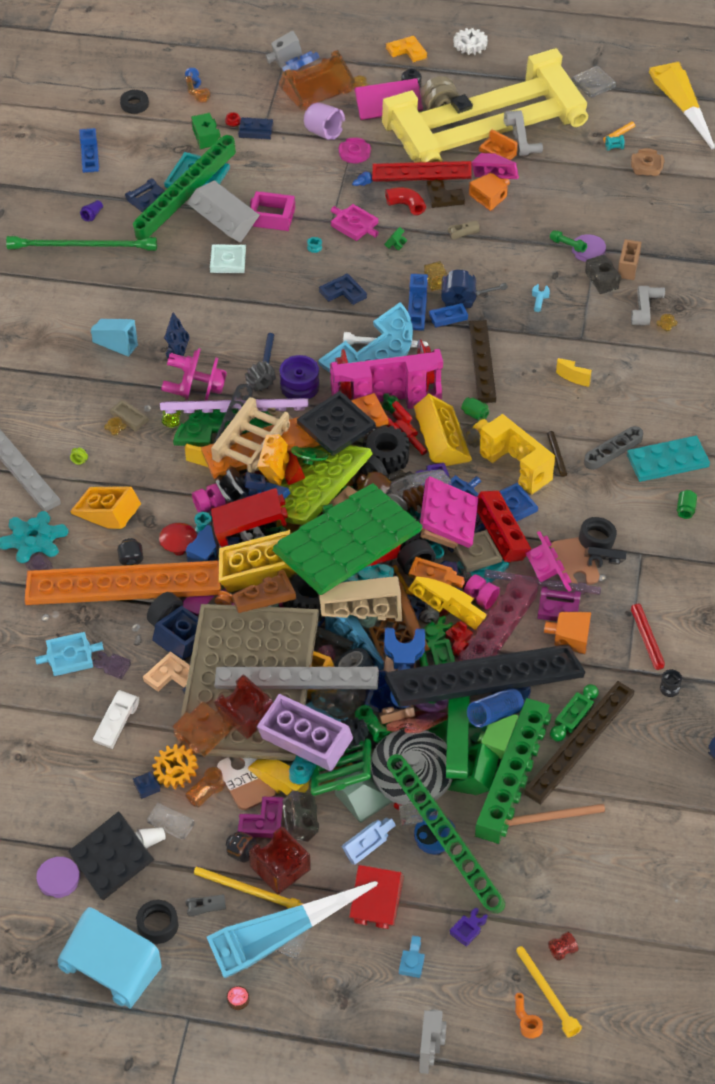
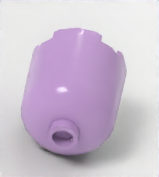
(324, 120)

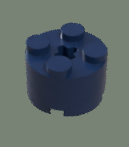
(458, 288)

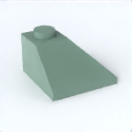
(362, 798)

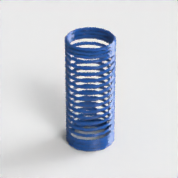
(495, 707)

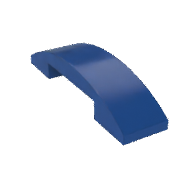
(89, 150)
(418, 300)

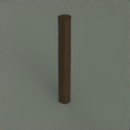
(556, 451)

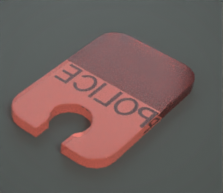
(420, 722)

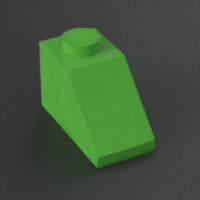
(498, 735)

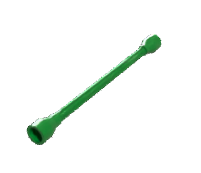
(148, 243)

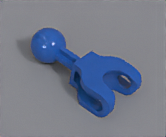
(403, 654)

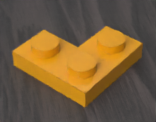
(407, 45)

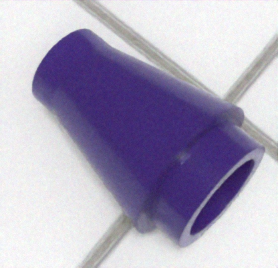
(91, 210)

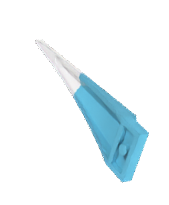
(249, 942)

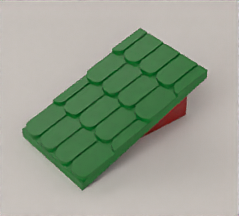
(347, 539)

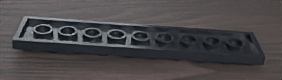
(483, 675)

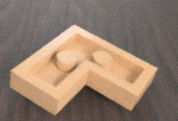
(168, 669)

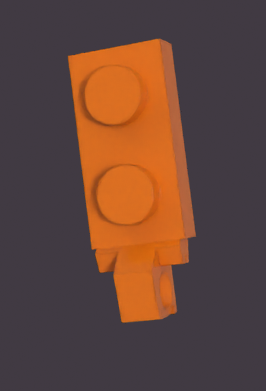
(435, 571)

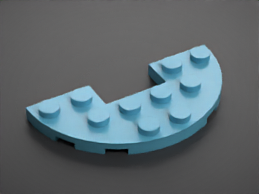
(394, 342)

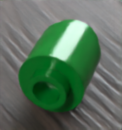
(475, 408)
(686, 504)

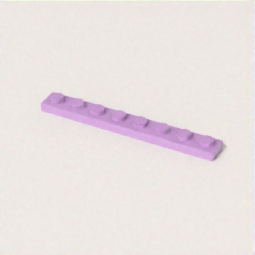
(208, 406)

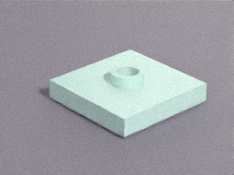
(228, 259)

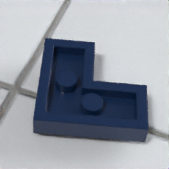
(345, 286)

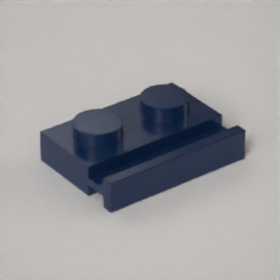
(255, 128)

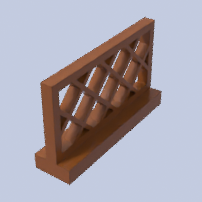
(410, 622)

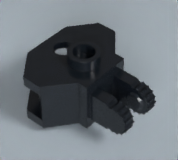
(232, 485)

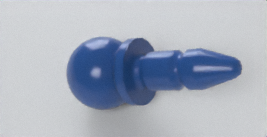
(363, 179)

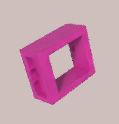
(269, 220)

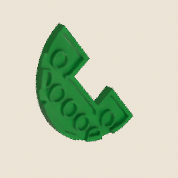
(201, 426)

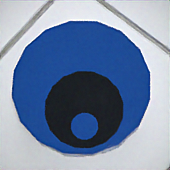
(426, 839)

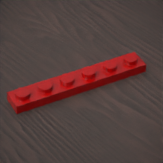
(422, 171)

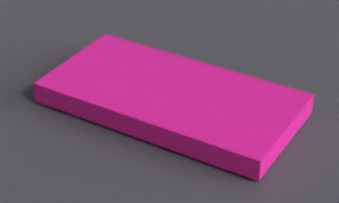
(371, 97)

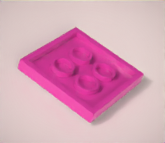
(449, 512)

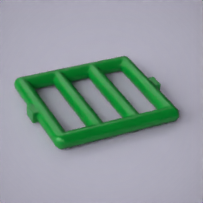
(364, 766)

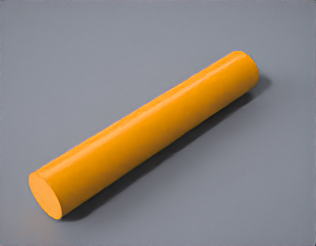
(622, 130)

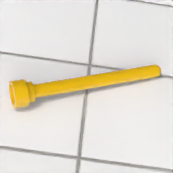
(570, 1025)

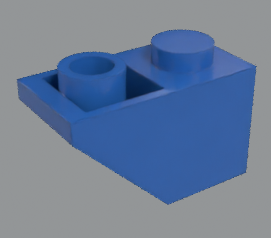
(203, 547)

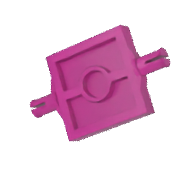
(354, 222)

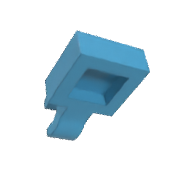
(412, 960)

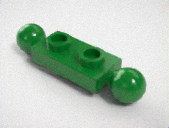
(574, 713)

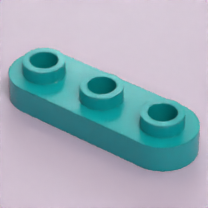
(301, 770)

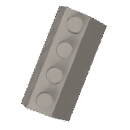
(223, 210)

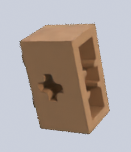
(629, 259)

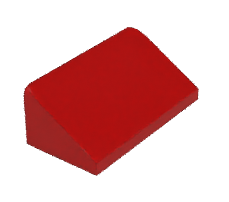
(293, 470)

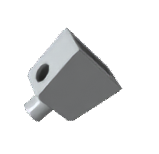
(284, 49)

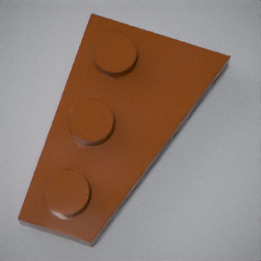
(269, 592)

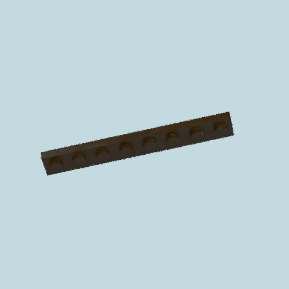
(578, 742)

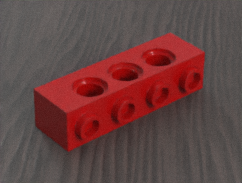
(502, 526)

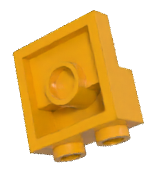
(274, 459)

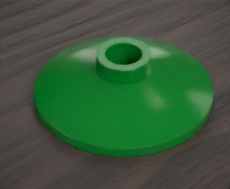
(309, 454)

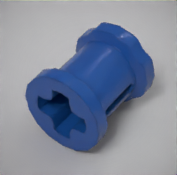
(195, 73)

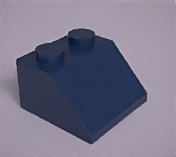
(177, 632)

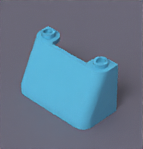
(111, 956)

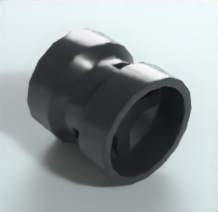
(670, 683)

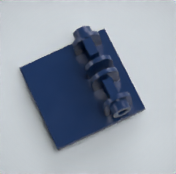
(176, 337)

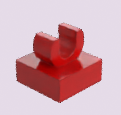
(458, 631)

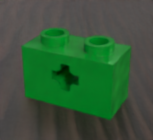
(205, 130)

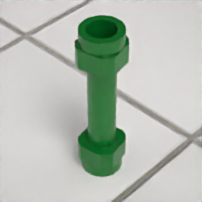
(579, 245)

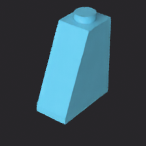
(116, 335)

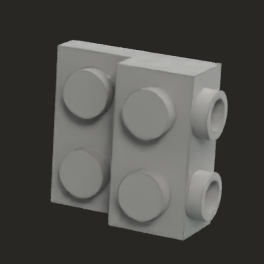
(432, 1037)

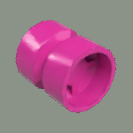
(208, 498)
(483, 593)

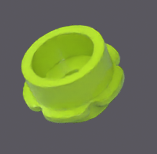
(78, 455)

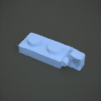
(367, 840)

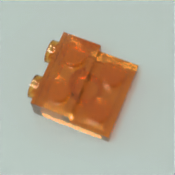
(201, 729)

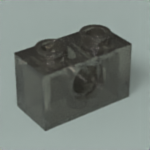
(602, 274)

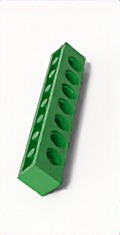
(512, 771)

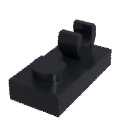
(612, 556)

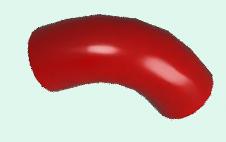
(407, 197)

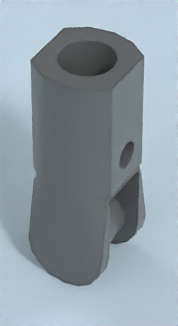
(209, 903)

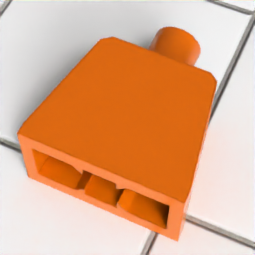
(489, 190)
(570, 629)

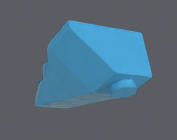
(353, 630)

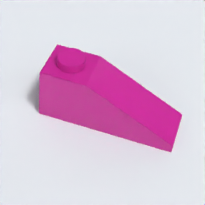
(492, 163)

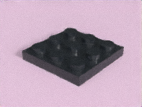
(336, 423)
(111, 855)

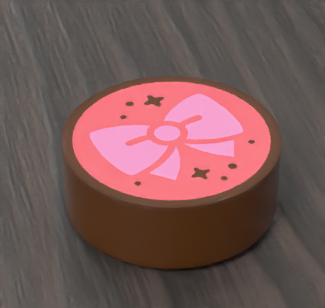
(238, 997)

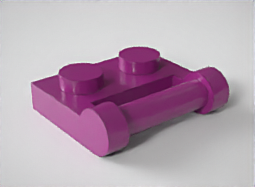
(550, 608)

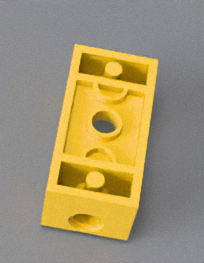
(535, 460)

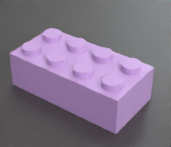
(305, 732)

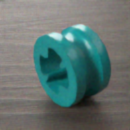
(314, 244)

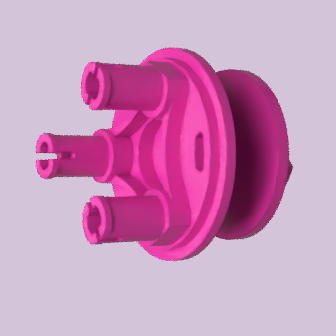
(189, 365)

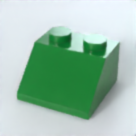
(481, 771)

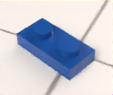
(448, 315)

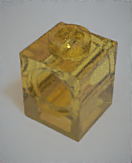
(435, 273)

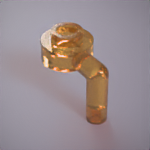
(201, 95)

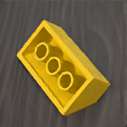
(441, 431)
(251, 562)

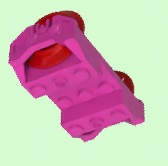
(398, 376)

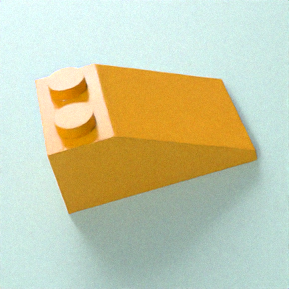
(107, 506)

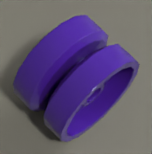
(299, 377)

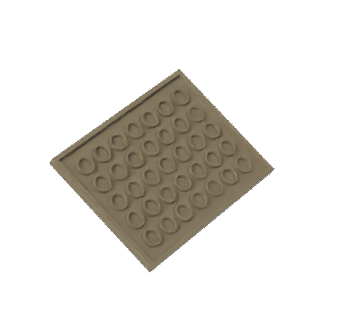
(247, 640)

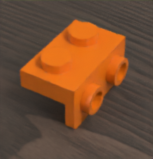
(499, 145)

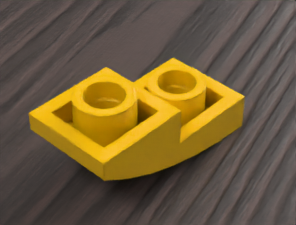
(574, 374)

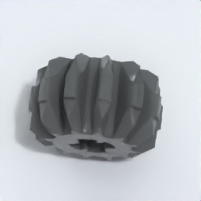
(260, 376)

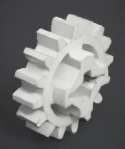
(470, 41)

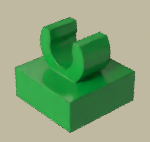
(395, 239)

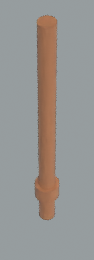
(572, 812)

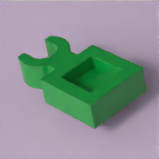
(436, 632)

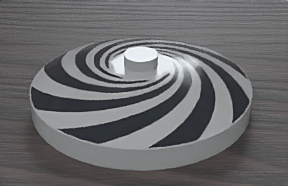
(425, 755)

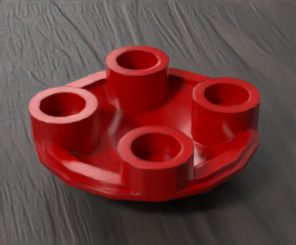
(177, 537)

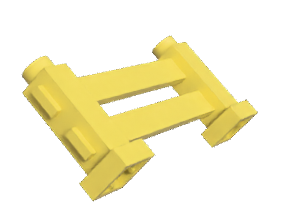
(543, 77)

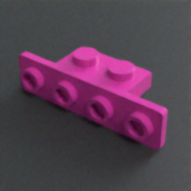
(545, 564)

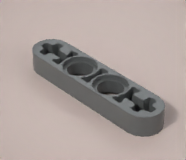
(625, 436)

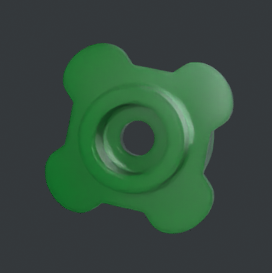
(388, 401)

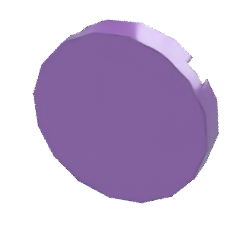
(595, 247)
(58, 877)

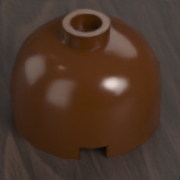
(377, 478)

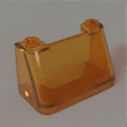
(318, 82)

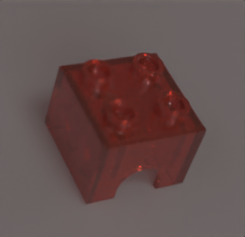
(244, 706)
(280, 861)

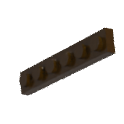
(482, 361)

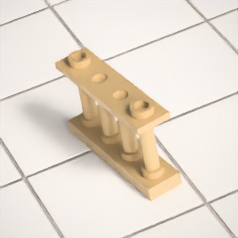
(241, 423)

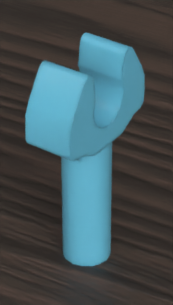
(540, 295)

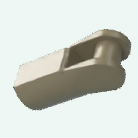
(460, 230)

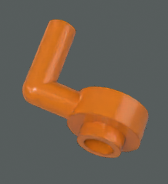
(530, 1025)

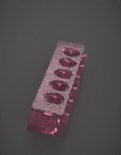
(501, 620)

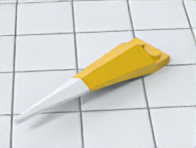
(677, 87)

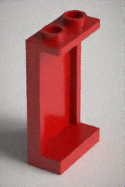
(248, 514)

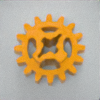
(175, 774)

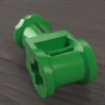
(374, 726)

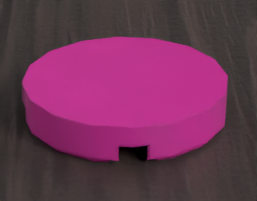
(354, 150)

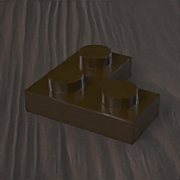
(443, 198)

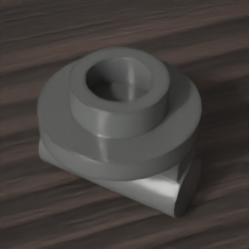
(428, 614)

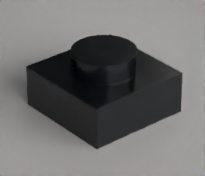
(461, 104)

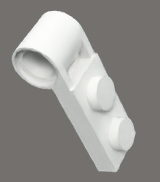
(115, 718)

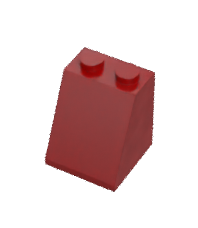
(382, 901)

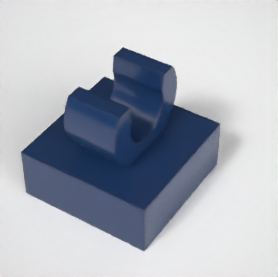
(254, 482)
(146, 784)

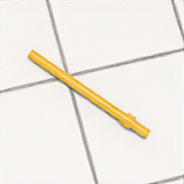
(290, 903)

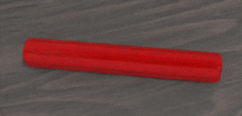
(647, 636)

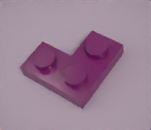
(267, 822)

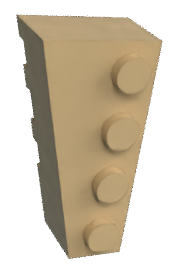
(364, 598)

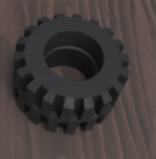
(388, 439)
(303, 589)

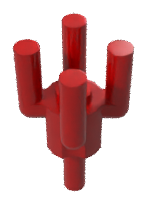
(403, 422)

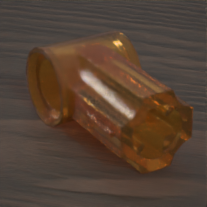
(205, 787)

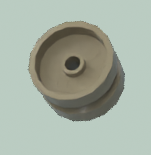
(438, 92)

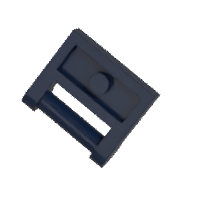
(146, 199)

